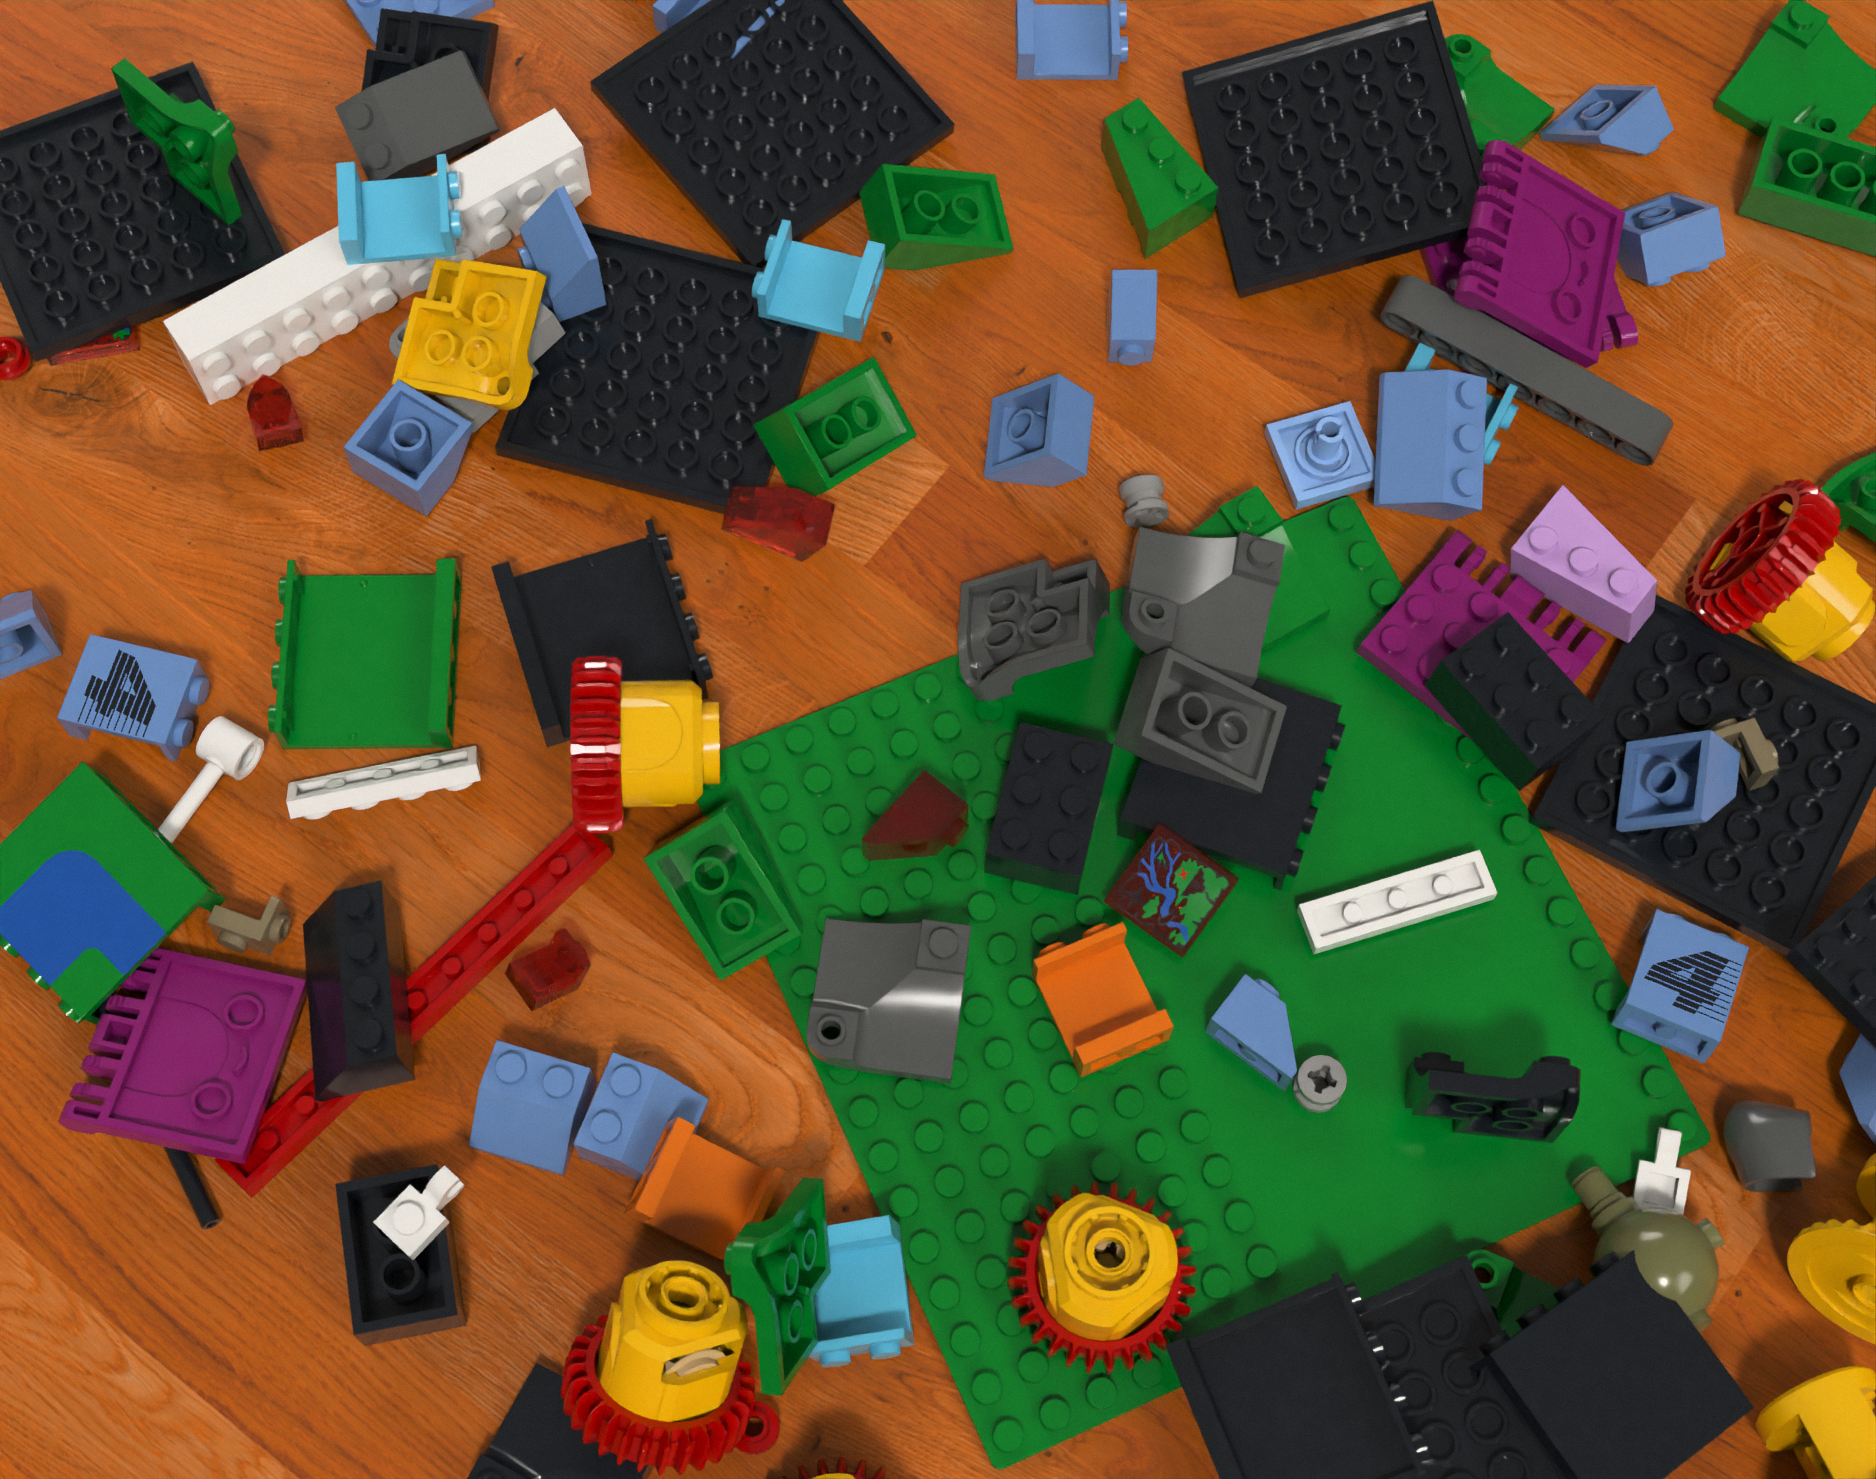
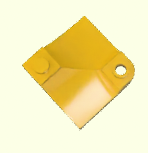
(472, 334)

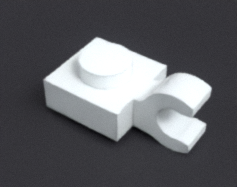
(1661, 1182)
(416, 1217)

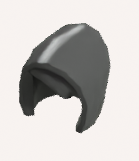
(1769, 1145)

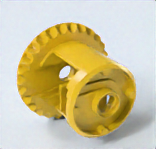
(1837, 1264)
(1826, 1424)

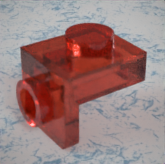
(549, 971)

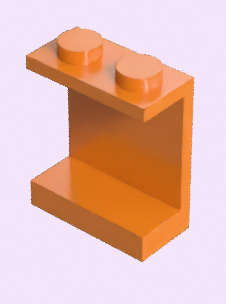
(1099, 999)
(702, 1190)

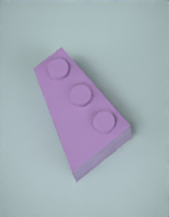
(1584, 568)

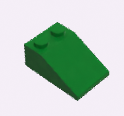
(934, 216)
(836, 430)
(724, 889)

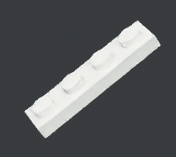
(369, 785)
(1396, 901)

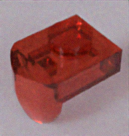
(272, 415)

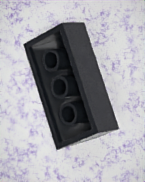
(357, 993)

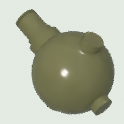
(1669, 1248)

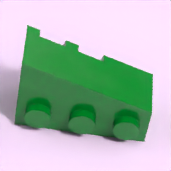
(1156, 176)

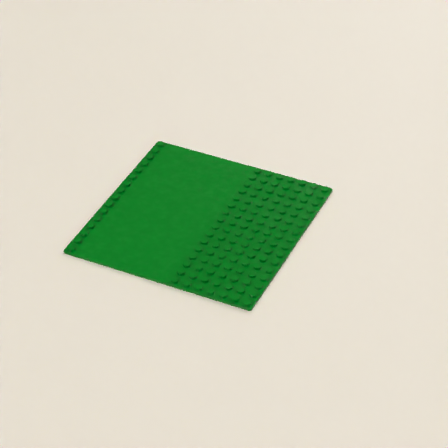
(1247, 1172)

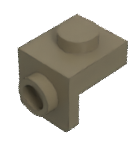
(1757, 755)
(240, 931)

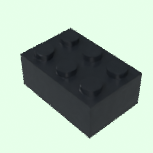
(1513, 701)
(1048, 808)
(386, 1288)

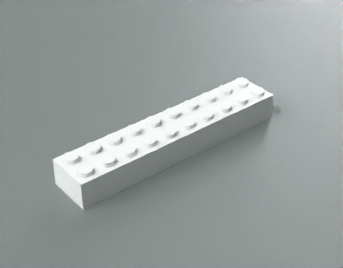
(315, 294)

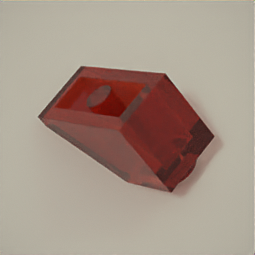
(779, 519)
(918, 823)

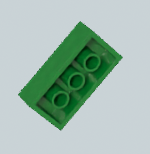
(1814, 185)

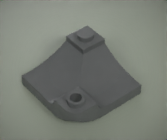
(1202, 598)
(1028, 623)
(891, 997)

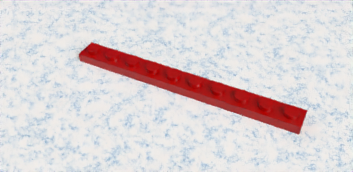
(433, 992)

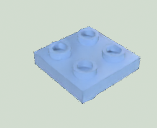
(1322, 455)

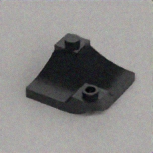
(419, 38)
(1513, 1108)
(540, 1443)

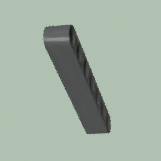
(1541, 375)

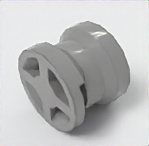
(1143, 501)
(1314, 1093)

